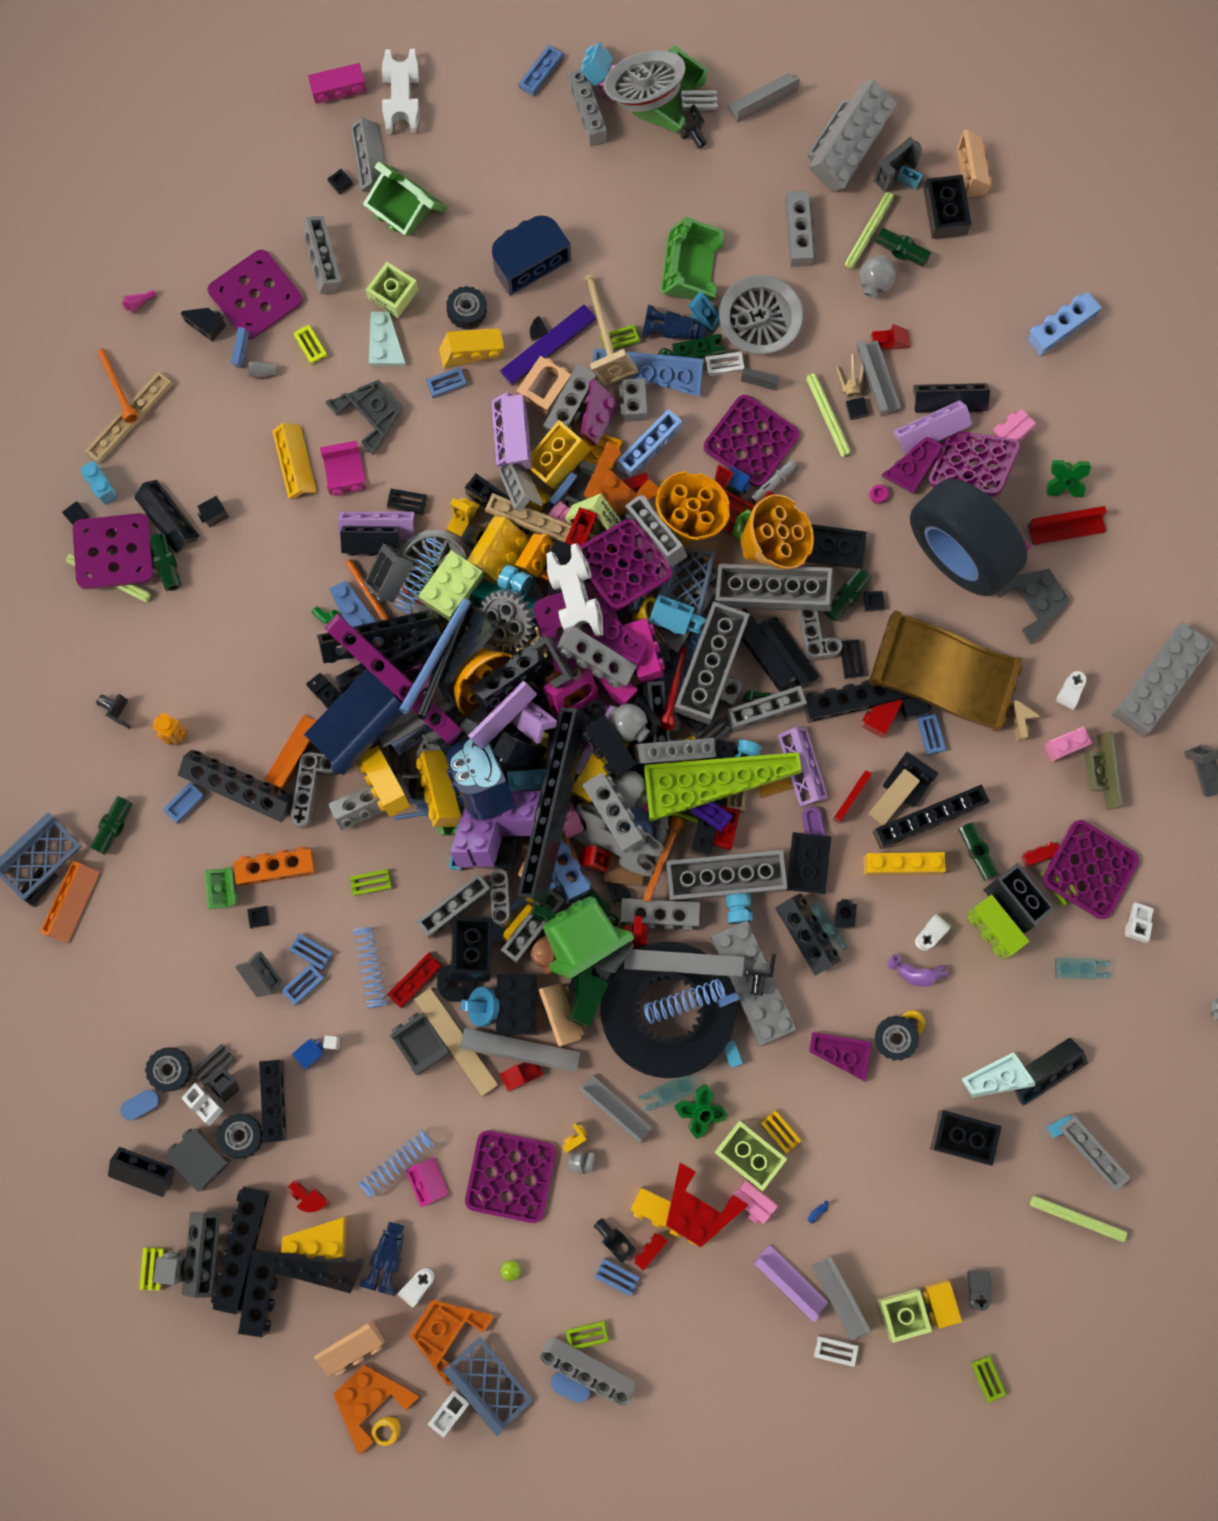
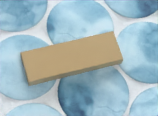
(894, 797)

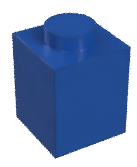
(738, 483)
(309, 1053)

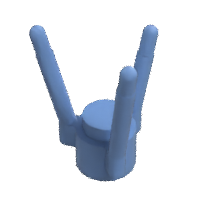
(421, 805)

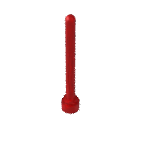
(667, 719)

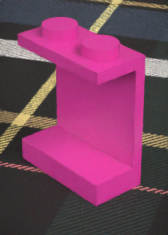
(343, 468)

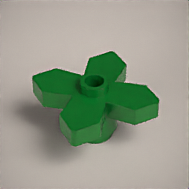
(1068, 477)
(701, 1111)

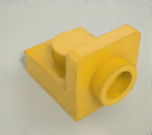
(572, 1141)

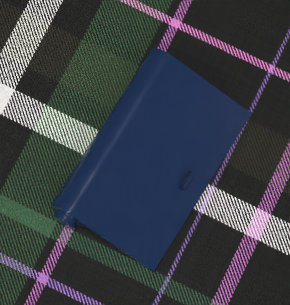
(355, 722)

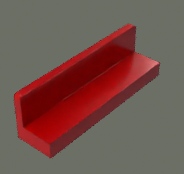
(1067, 525)

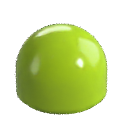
(510, 1270)

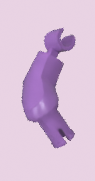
(914, 976)

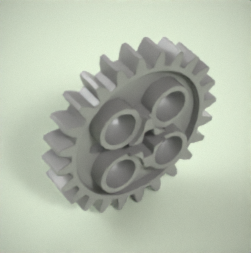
(508, 619)

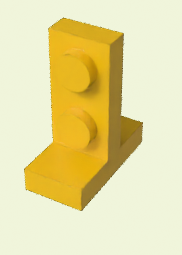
(463, 513)

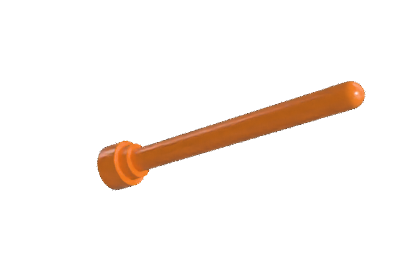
(128, 413)
(359, 578)
(676, 826)

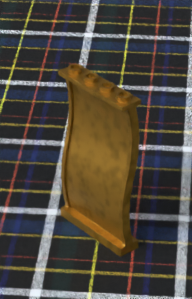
(946, 671)

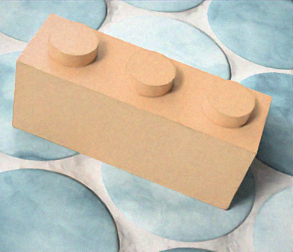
(974, 164)
(558, 1011)
(350, 1349)

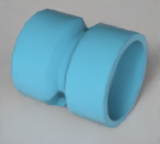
(515, 580)
(747, 748)
(739, 908)

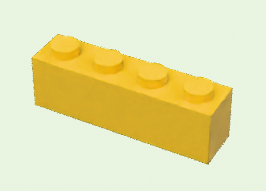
(591, 769)
(384, 782)
(438, 789)
(904, 863)
(654, 1208)

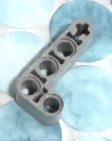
(816, 640)
(310, 790)

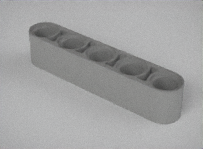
(587, 1371)

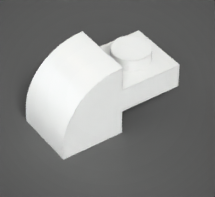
(1139, 923)
(202, 1103)
(448, 1413)

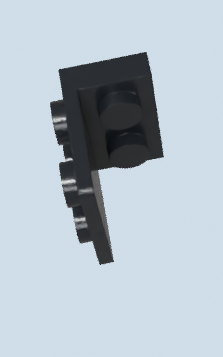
(919, 770)

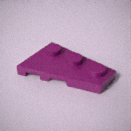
(598, 413)
(914, 466)
(620, 640)
(842, 1052)

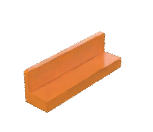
(289, 758)
(69, 902)

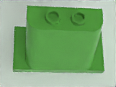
(400, 200)
(582, 937)

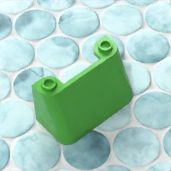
(670, 114)
(690, 259)

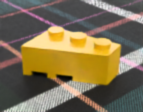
(470, 346)
(320, 1240)

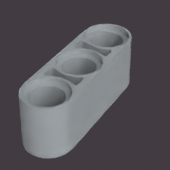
(498, 890)

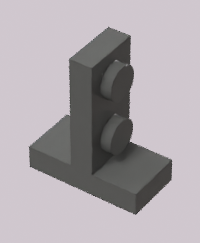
(1206, 767)

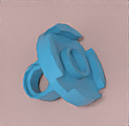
(481, 1006)

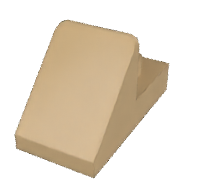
(1021, 715)

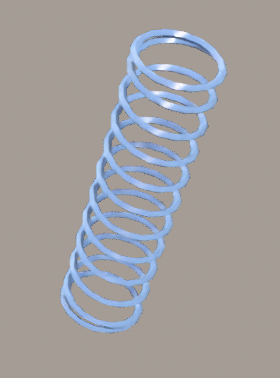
(421, 578)
(683, 1000)
(384, 1002)
(425, 1138)

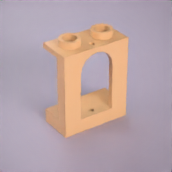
(533, 400)

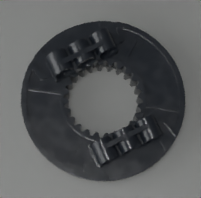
(649, 1054)

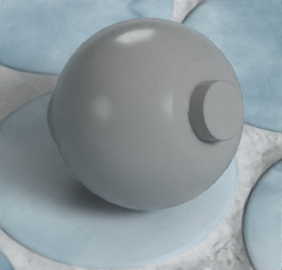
(877, 276)
(629, 723)
(632, 788)

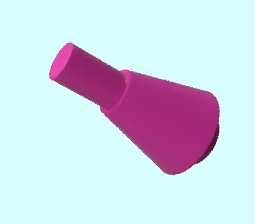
(133, 302)

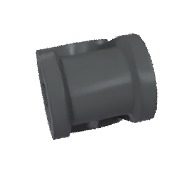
(979, 1284)

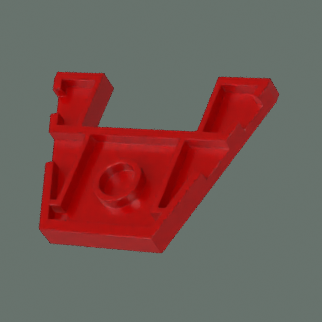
(736, 504)
(694, 1217)

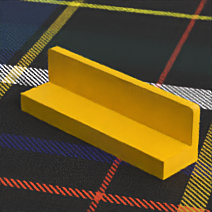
(294, 460)

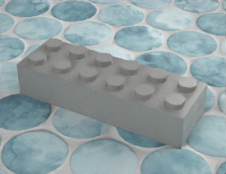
(852, 135)
(774, 587)
(711, 663)
(1162, 679)
(726, 875)
(766, 1013)

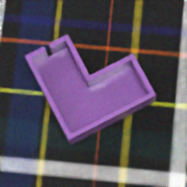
(485, 836)

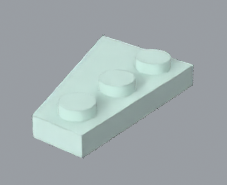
(384, 344)
(998, 1077)

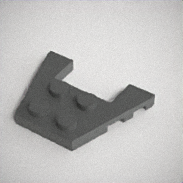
(375, 405)
(1042, 596)

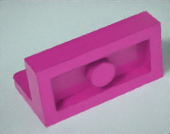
(427, 1182)

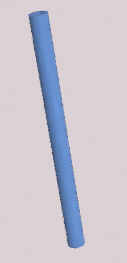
(434, 656)

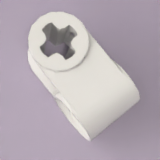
(1070, 693)
(934, 931)
(415, 1289)

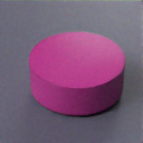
(879, 494)

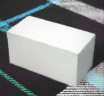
(331, 1042)

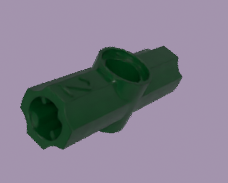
(903, 247)
(165, 562)
(848, 594)
(111, 825)
(973, 839)

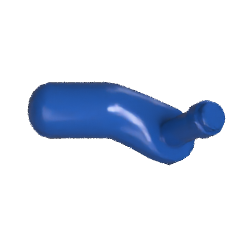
(818, 1211)

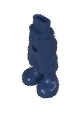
(674, 325)
(387, 1258)

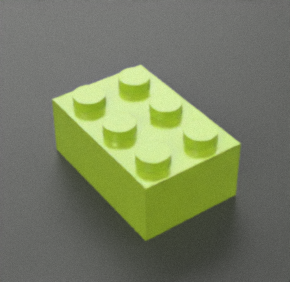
(996, 927)

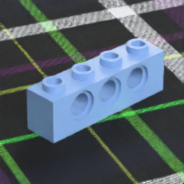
(1084, 304)
(649, 444)

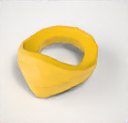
(642, 612)
(917, 1015)
(395, 1426)

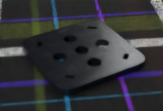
(468, 644)

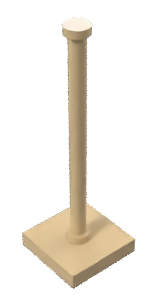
(615, 365)

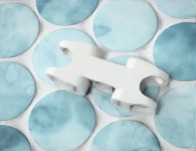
(400, 77)
(570, 580)

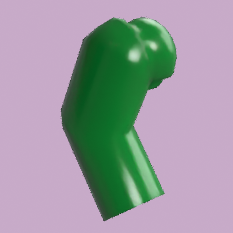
(324, 617)

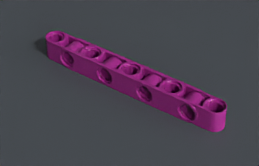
(390, 676)

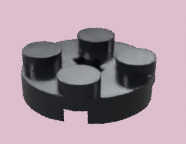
(453, 994)

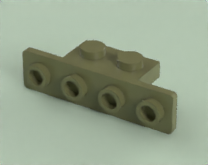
(1103, 771)

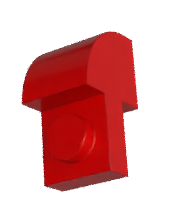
(726, 837)
(638, 931)
(310, 1201)

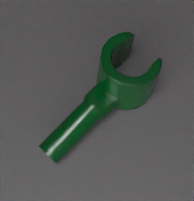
(750, 694)

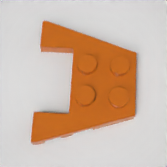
(613, 488)
(439, 1328)
(362, 1395)

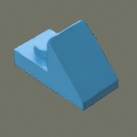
(704, 312)

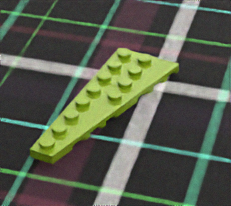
(694, 783)

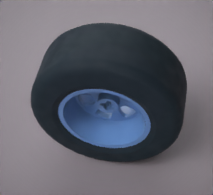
(968, 537)

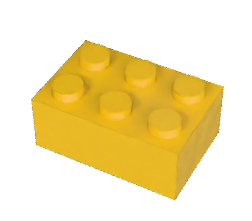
(498, 547)

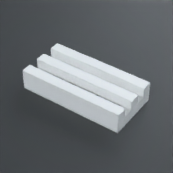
(699, 96)
(722, 357)
(853, 1355)

